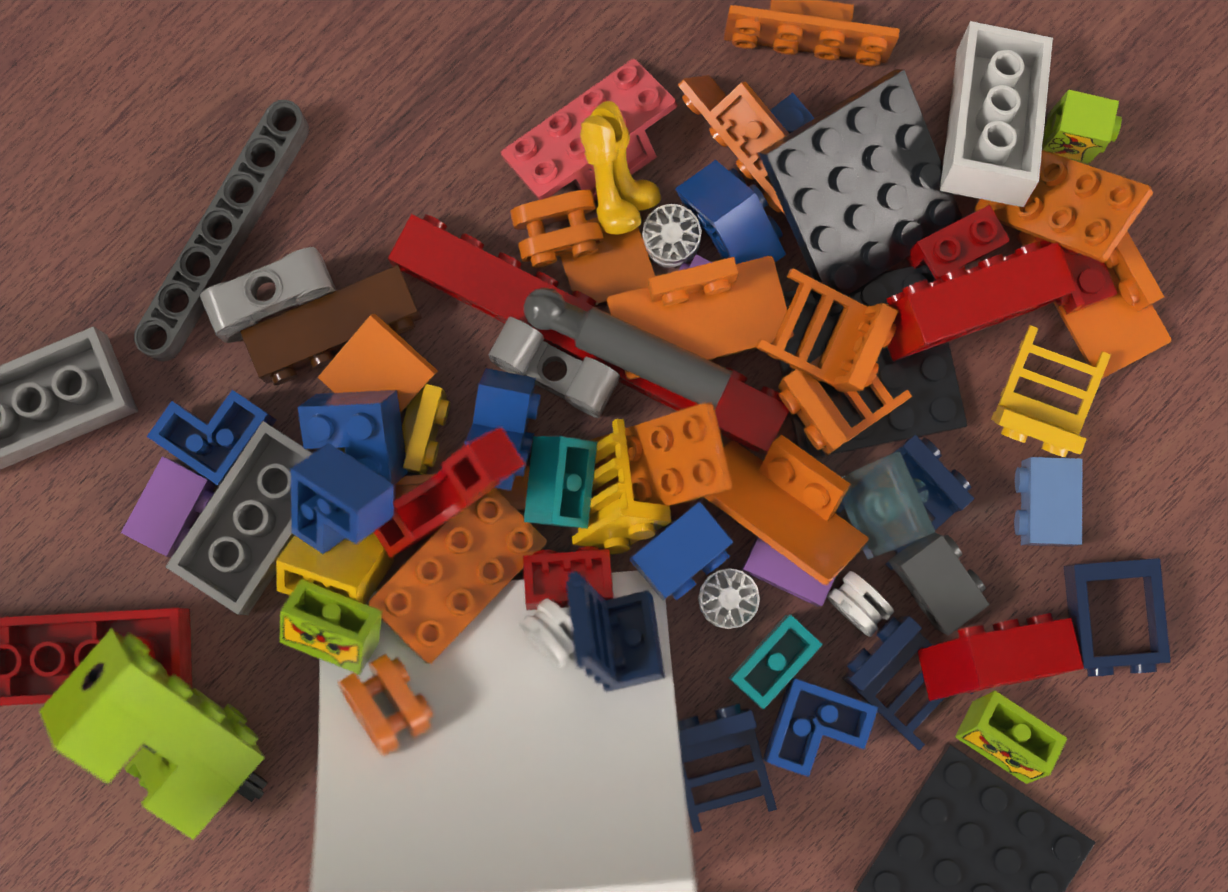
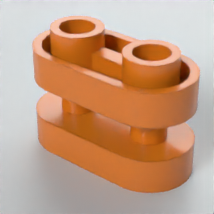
(543, 247)
(410, 710)

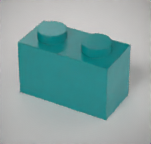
(560, 481)
(775, 661)

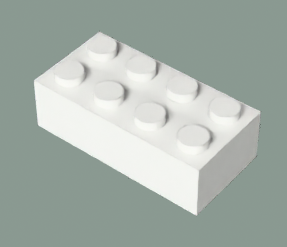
(997, 114)

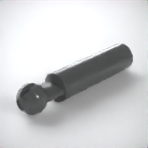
(629, 347)

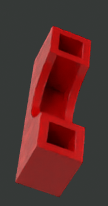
(460, 483)

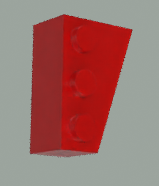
(1001, 656)

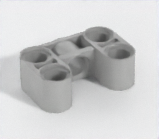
(234, 303)
(524, 352)

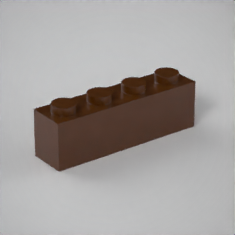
(323, 326)

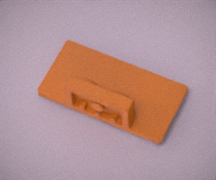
(813, 28)
(737, 122)
(1076, 207)
(708, 307)
(1122, 324)
(674, 457)
(791, 506)
(456, 574)

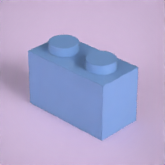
(1049, 501)

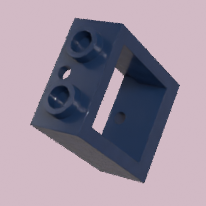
(1078, 610)

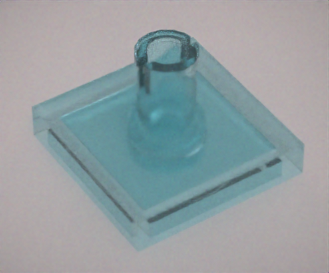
(887, 505)

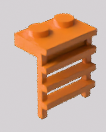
(853, 345)
(823, 421)

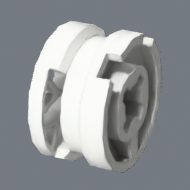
(671, 235)
(729, 598)
(860, 603)
(551, 632)

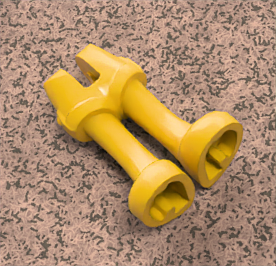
(617, 192)

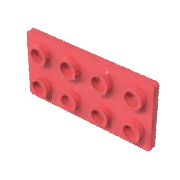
(553, 150)

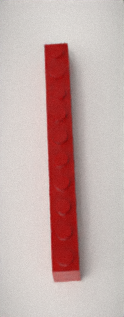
(500, 290)

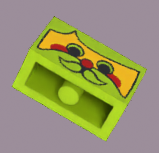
(1081, 126)
(330, 626)
(1011, 737)

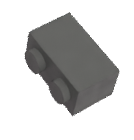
(940, 582)

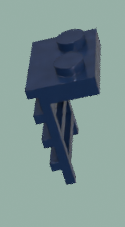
(946, 489)
(614, 636)
(876, 667)
(725, 732)

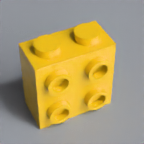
(344, 569)

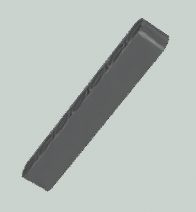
(222, 210)

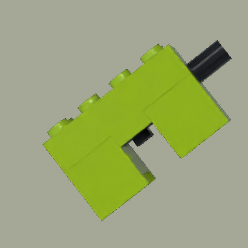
(191, 745)

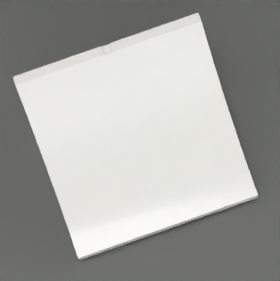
(516, 782)

